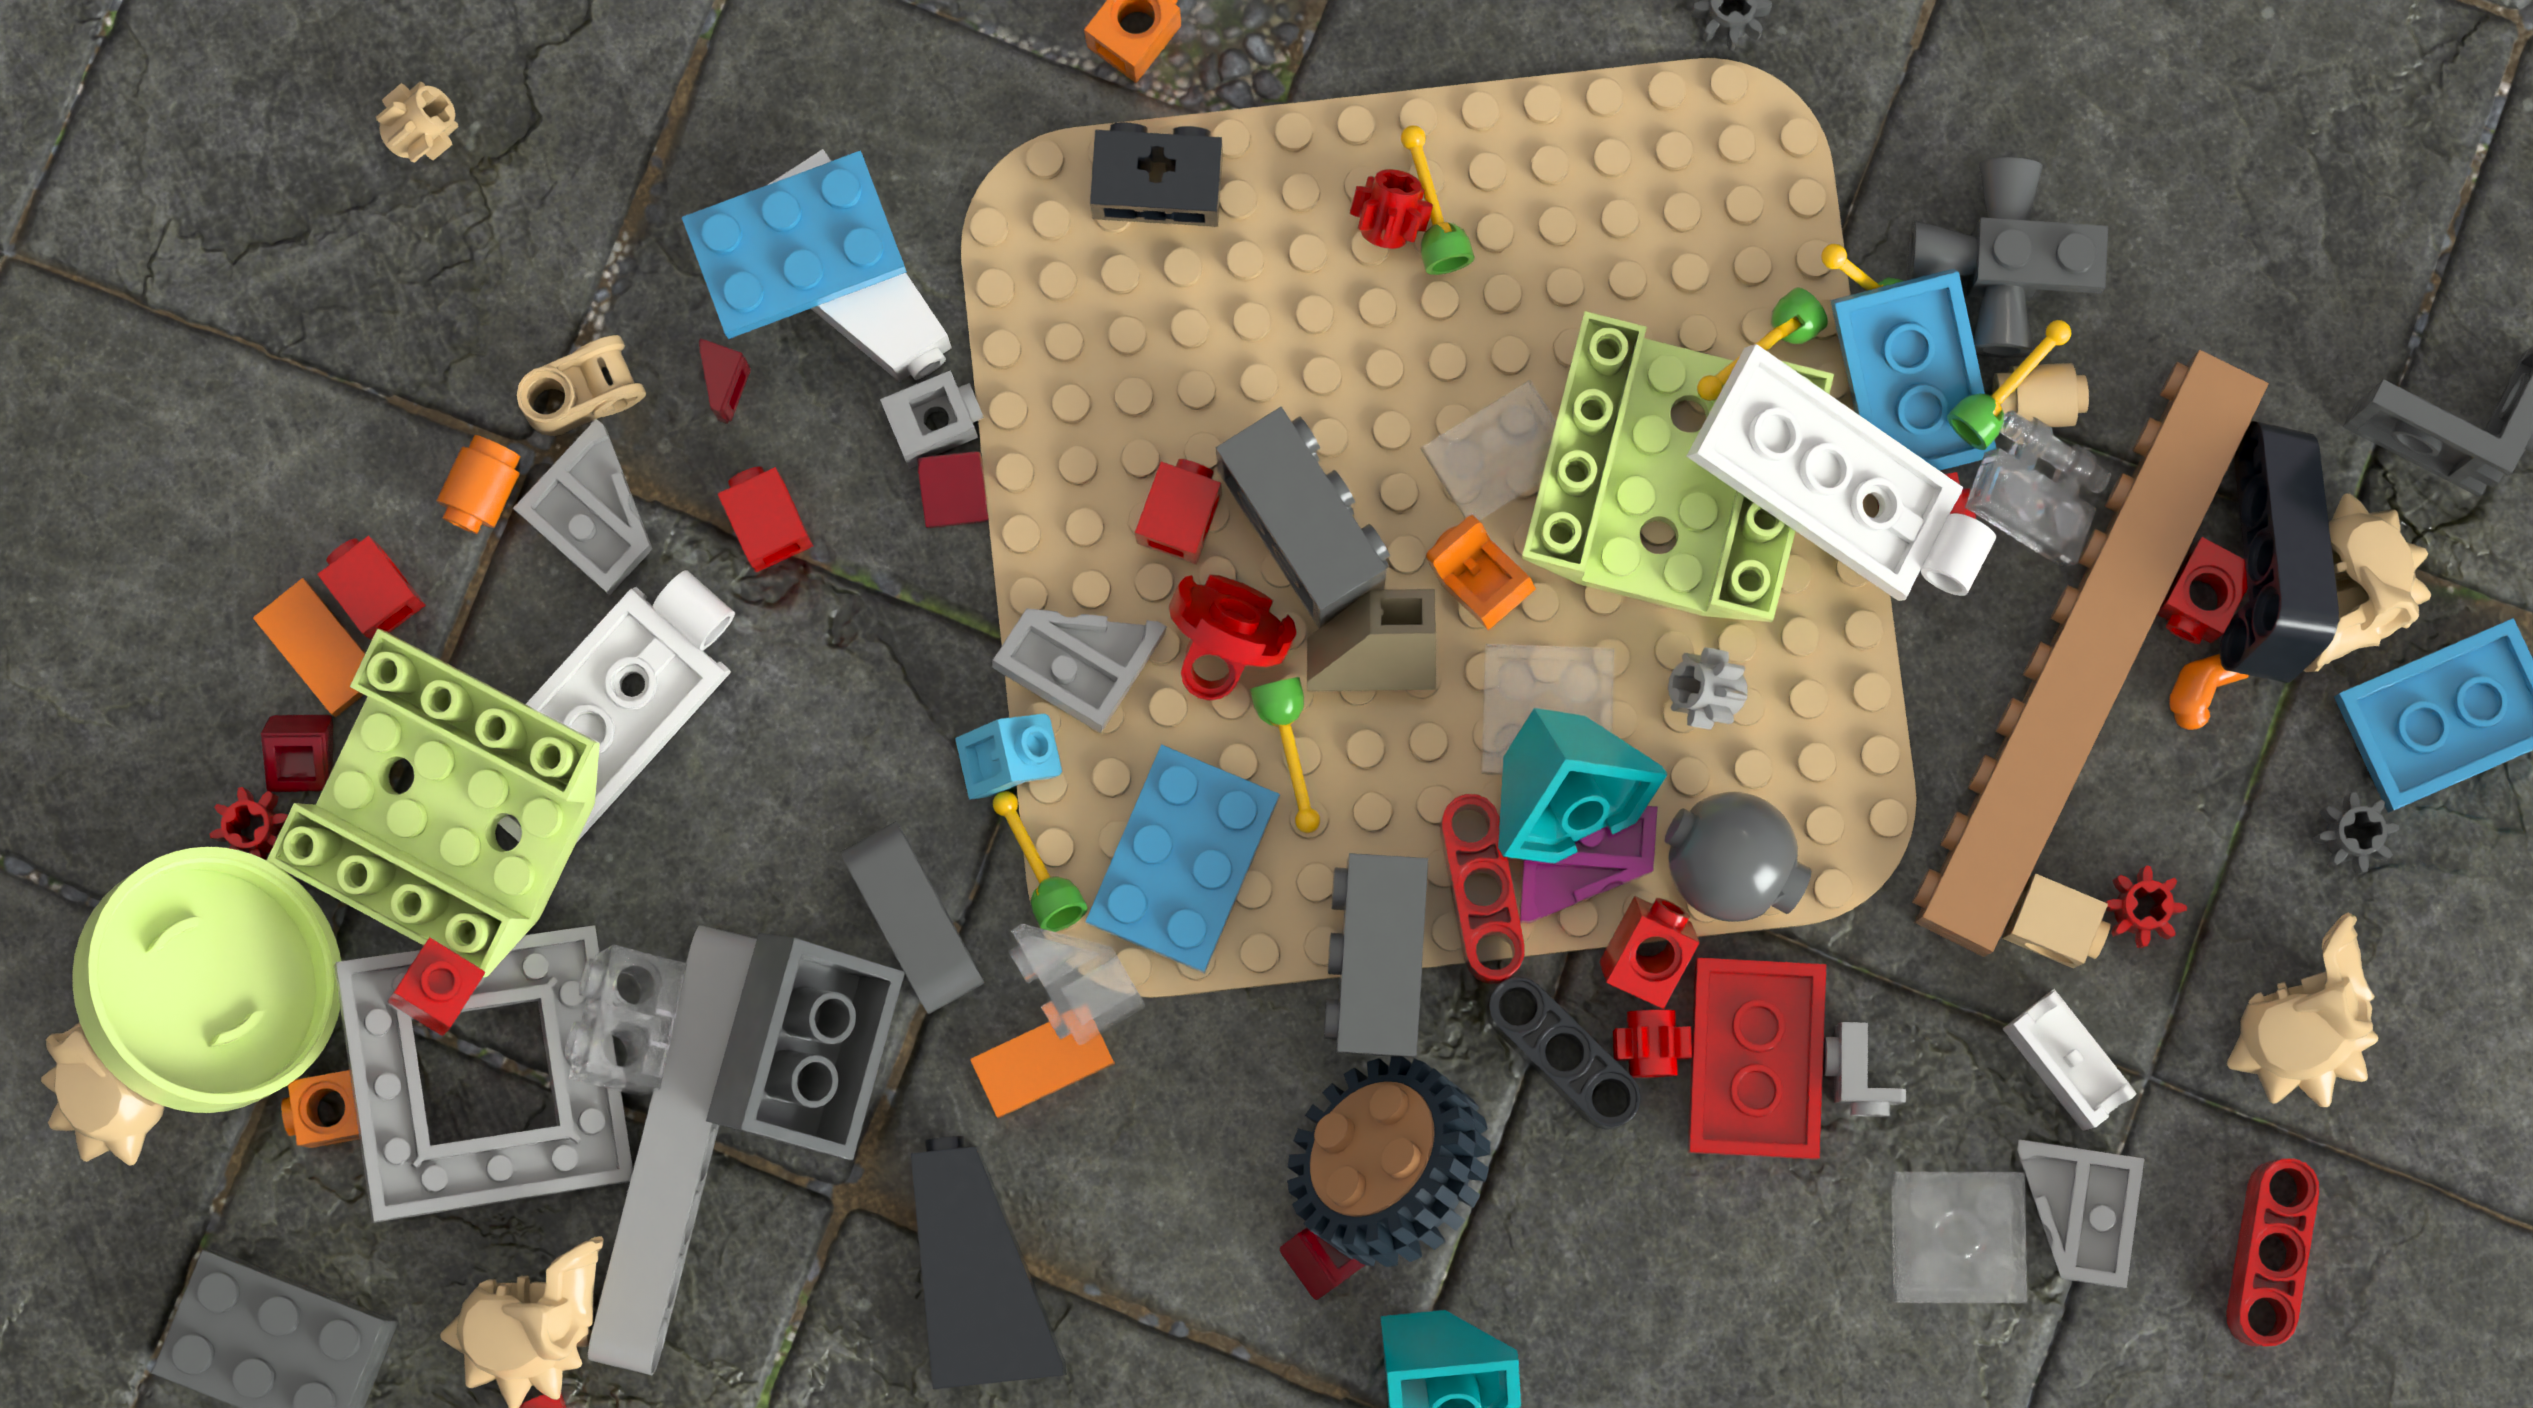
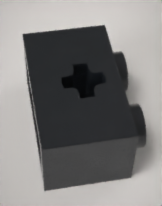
(1187, 189)

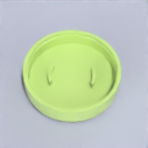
(207, 980)

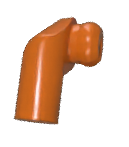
(2196, 689)

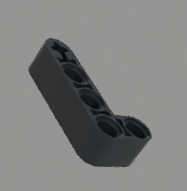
(2286, 556)

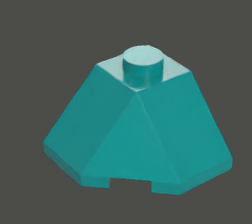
(1568, 782)
(1446, 1363)

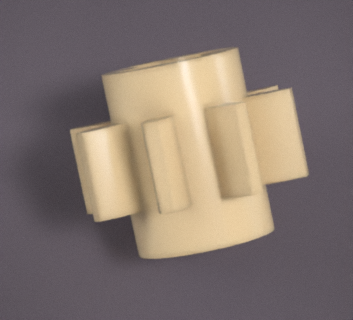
(417, 121)

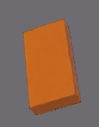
(314, 644)
(1036, 1067)

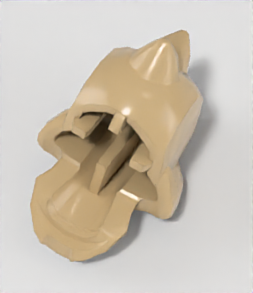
(2372, 578)
(2311, 1029)
(95, 1101)
(528, 1330)

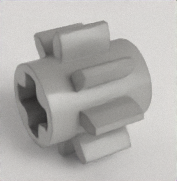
(1707, 688)

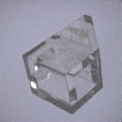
(1082, 979)

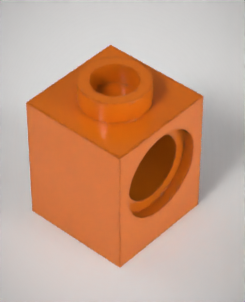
(1127, 51)
(301, 1110)

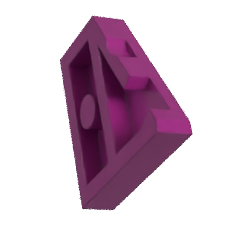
(1598, 866)

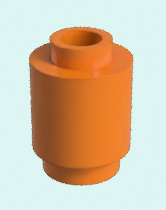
(479, 484)

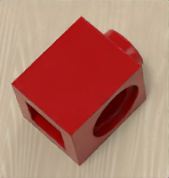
(1179, 510)
(764, 517)
(2220, 570)
(369, 586)
(1657, 975)
(436, 987)

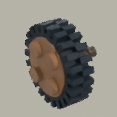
(1388, 1161)

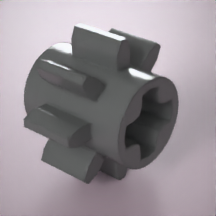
(1735, 24)
(2362, 818)

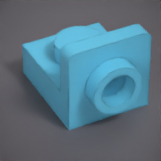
(1008, 754)

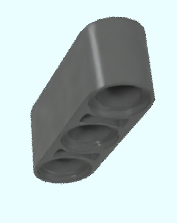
(912, 917)

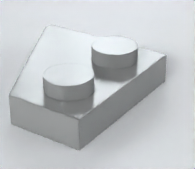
(589, 510)

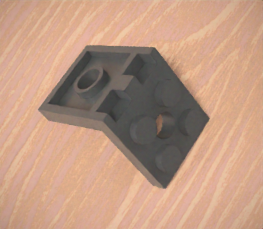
(2446, 442)

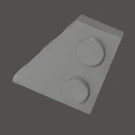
(1078, 661)
(2085, 1208)

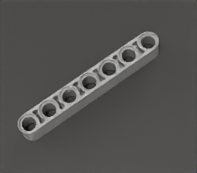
(671, 1160)

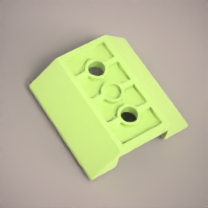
(1626, 465)
(432, 853)

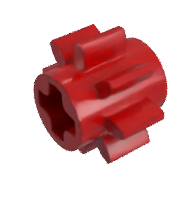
(1391, 208)
(237, 818)
(2160, 911)
(1652, 1043)

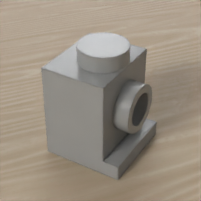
(911, 407)

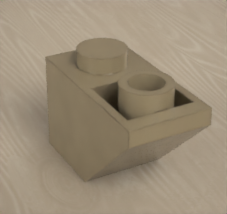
(1377, 644)

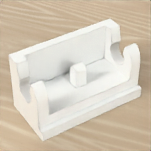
(2069, 1061)

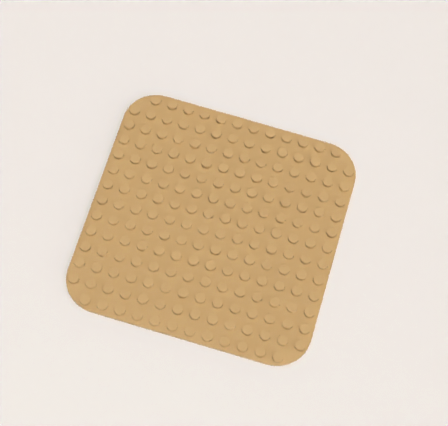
(1126, 344)

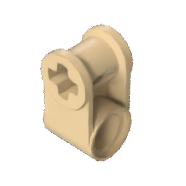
(584, 387)

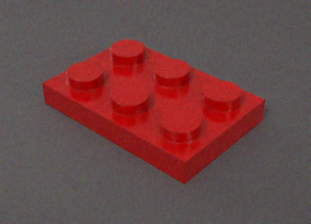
(1757, 1058)

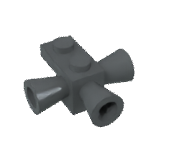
(2011, 256)

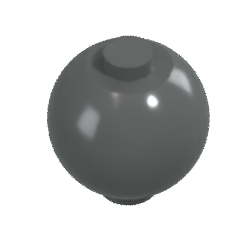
(1735, 857)

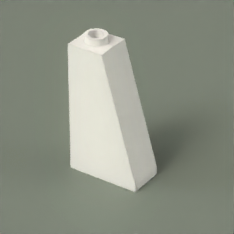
(886, 319)

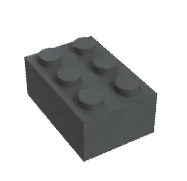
(1302, 514)
(1377, 955)
(805, 1046)
(271, 1340)

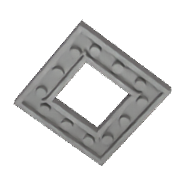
(418, 1179)

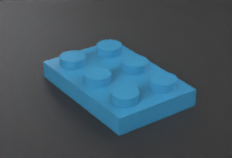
(794, 244)
(1912, 363)
(2444, 715)
(1182, 858)

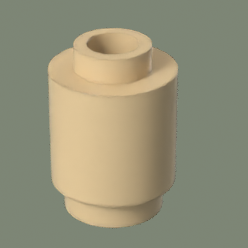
(2048, 393)

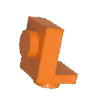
(1478, 572)

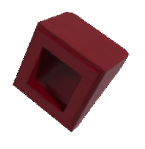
(725, 378)
(953, 489)
(297, 752)
(1317, 1263)

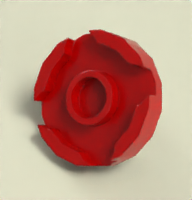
(1231, 623)

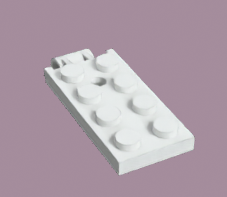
(1818, 460)
(653, 641)

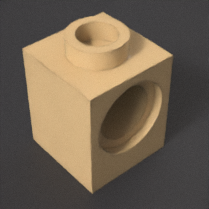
(2058, 922)

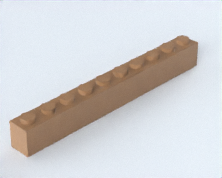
(2090, 653)

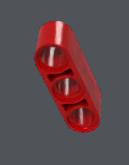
(1477, 921)
(2295, 1229)

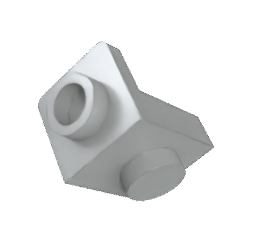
(1847, 1060)

